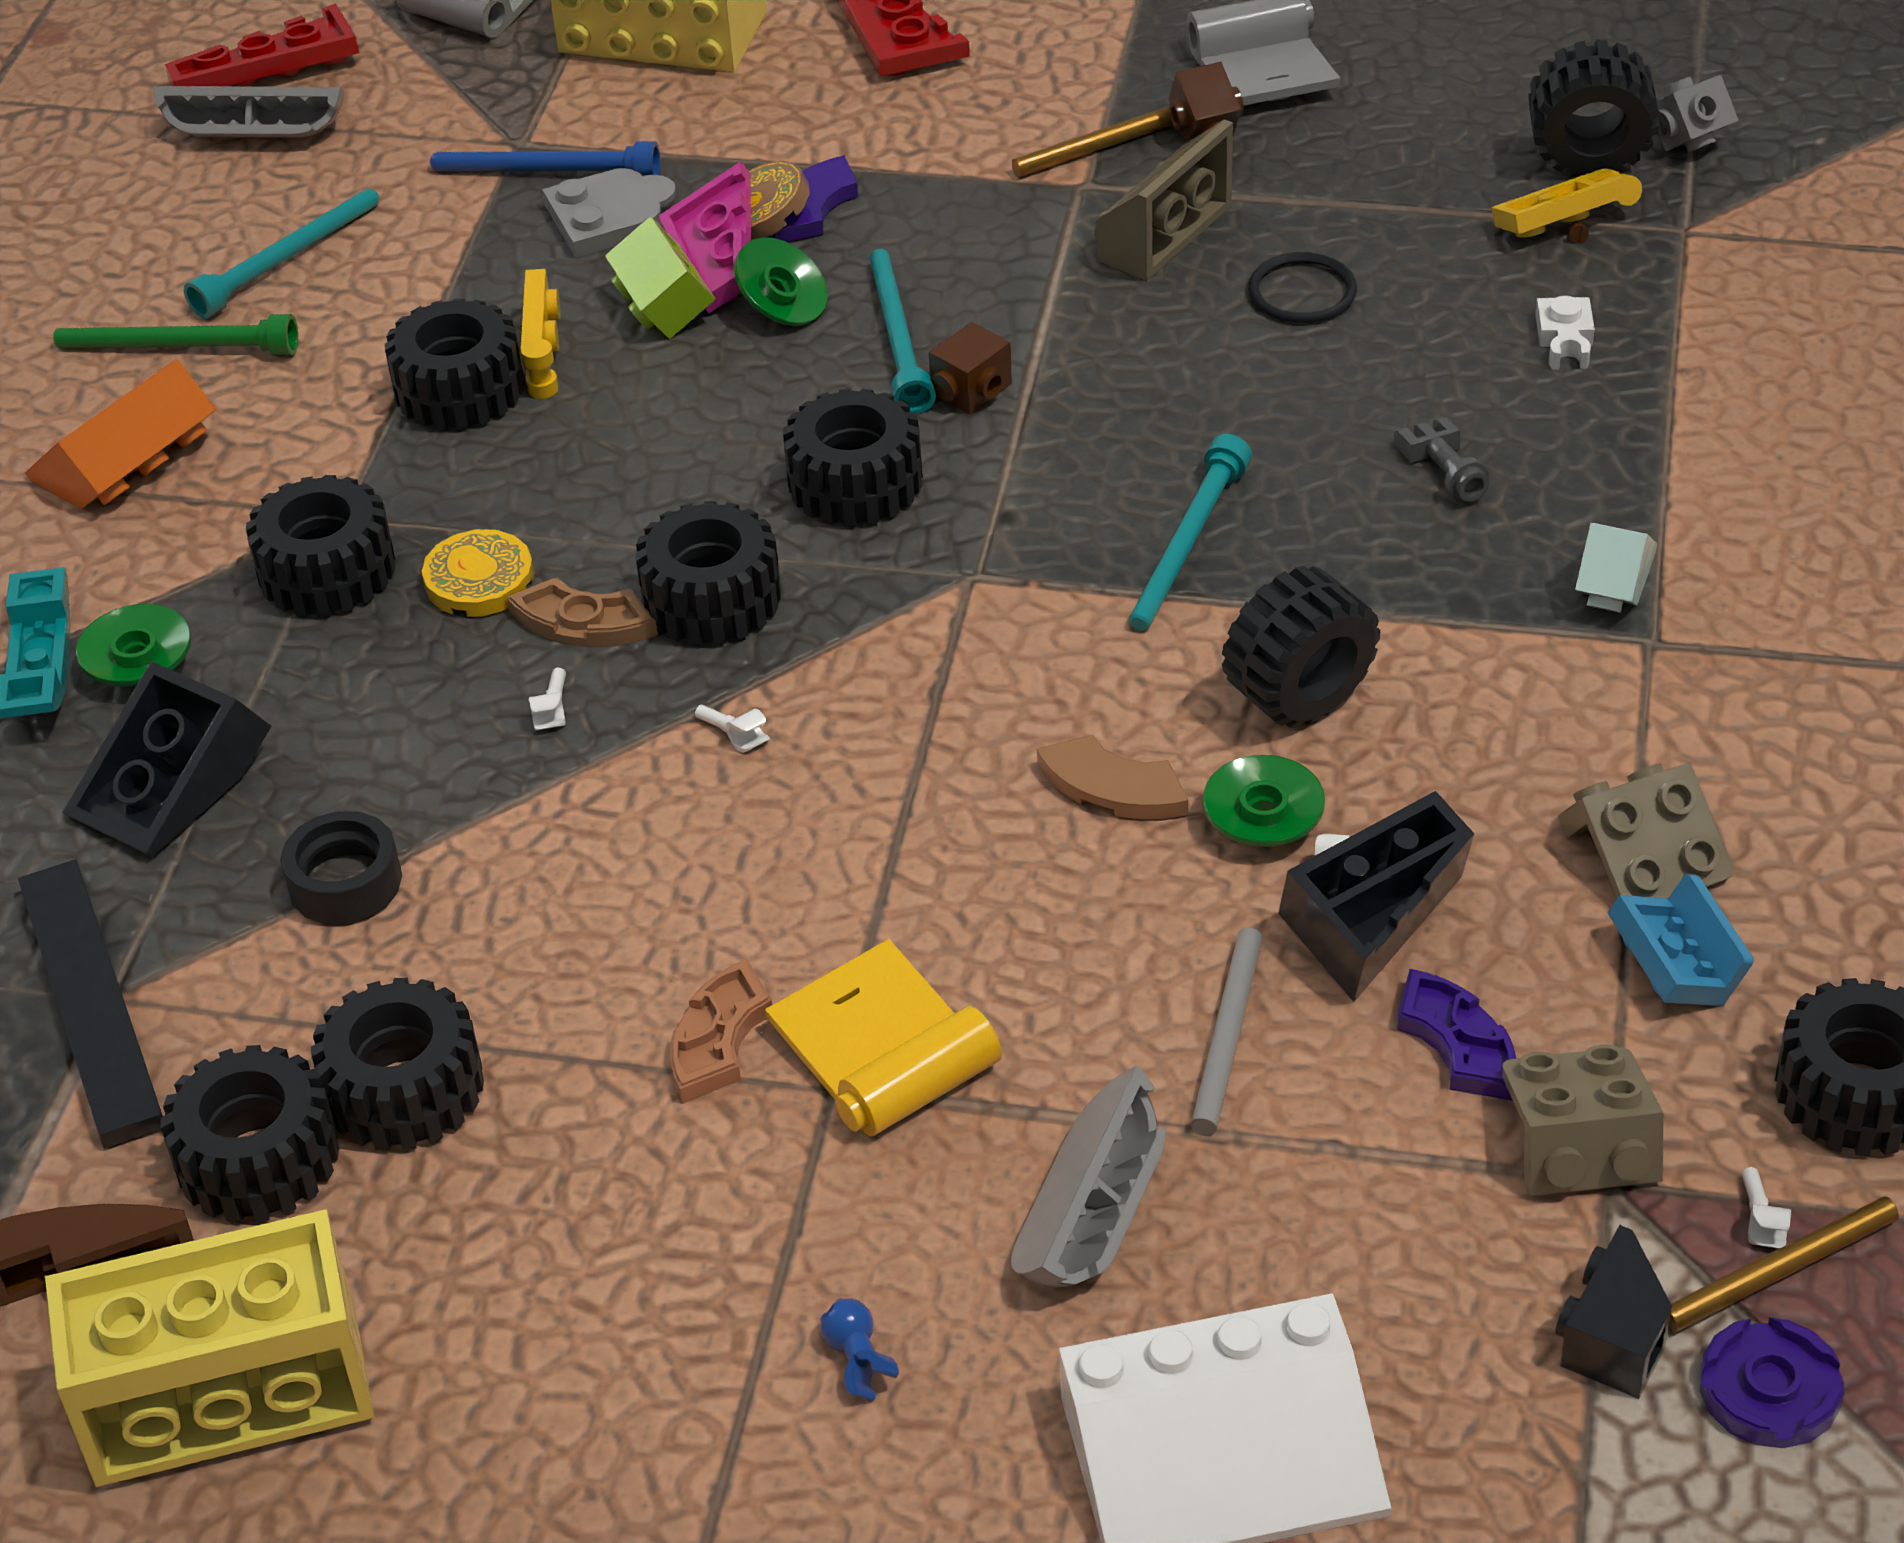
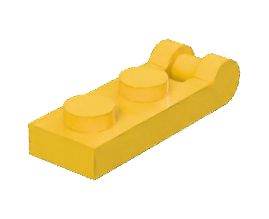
(1566, 201)
(540, 334)

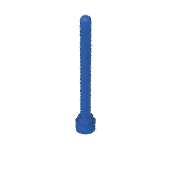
(641, 157)

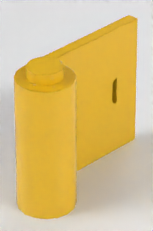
(883, 1038)

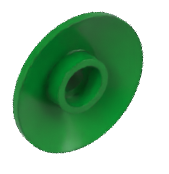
(780, 281)
(126, 640)
(1264, 800)

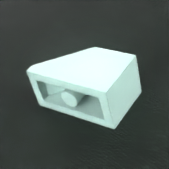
(1614, 566)

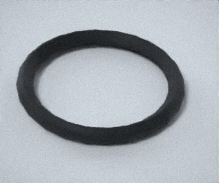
(1302, 317)

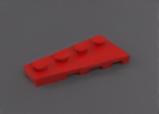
(903, 35)
(261, 55)

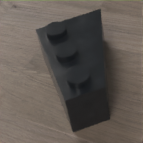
(1375, 889)

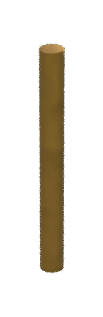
(1091, 142)
(1782, 1263)

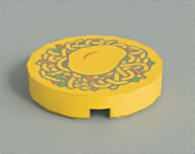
(477, 571)

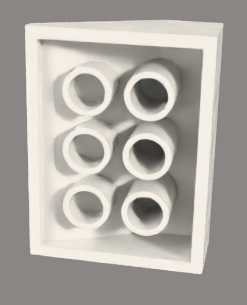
(1225, 1428)

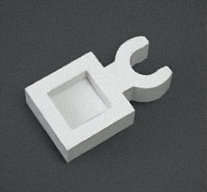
(1566, 328)

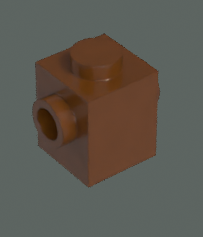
(1203, 99)
(970, 367)

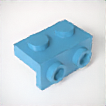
(1683, 943)

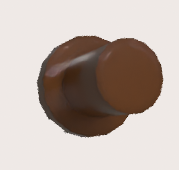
(1578, 232)

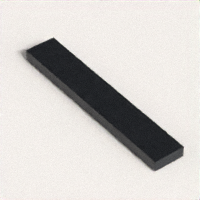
(91, 1004)

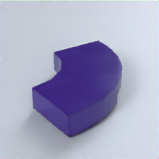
(829, 185)
(1459, 1030)

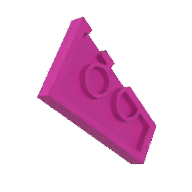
(713, 229)

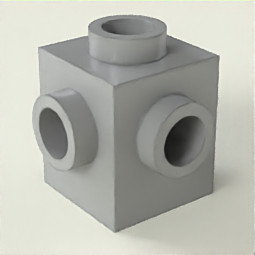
(1694, 113)

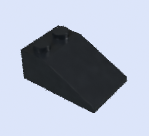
(165, 760)

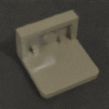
(1651, 831)
(1586, 1120)

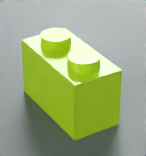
(658, 278)

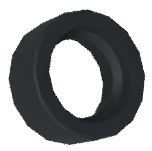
(345, 899)

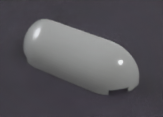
(249, 110)
(1092, 1186)

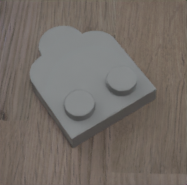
(606, 207)

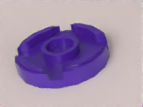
(1771, 1382)

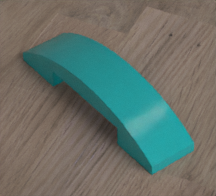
(37, 643)

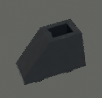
(1619, 1320)

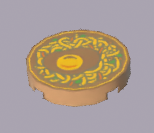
(775, 193)

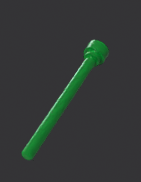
(276, 335)

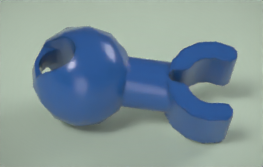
(848, 1330)

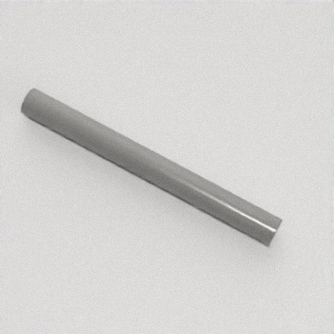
(1226, 1032)

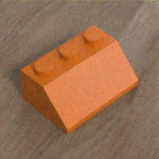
(125, 439)

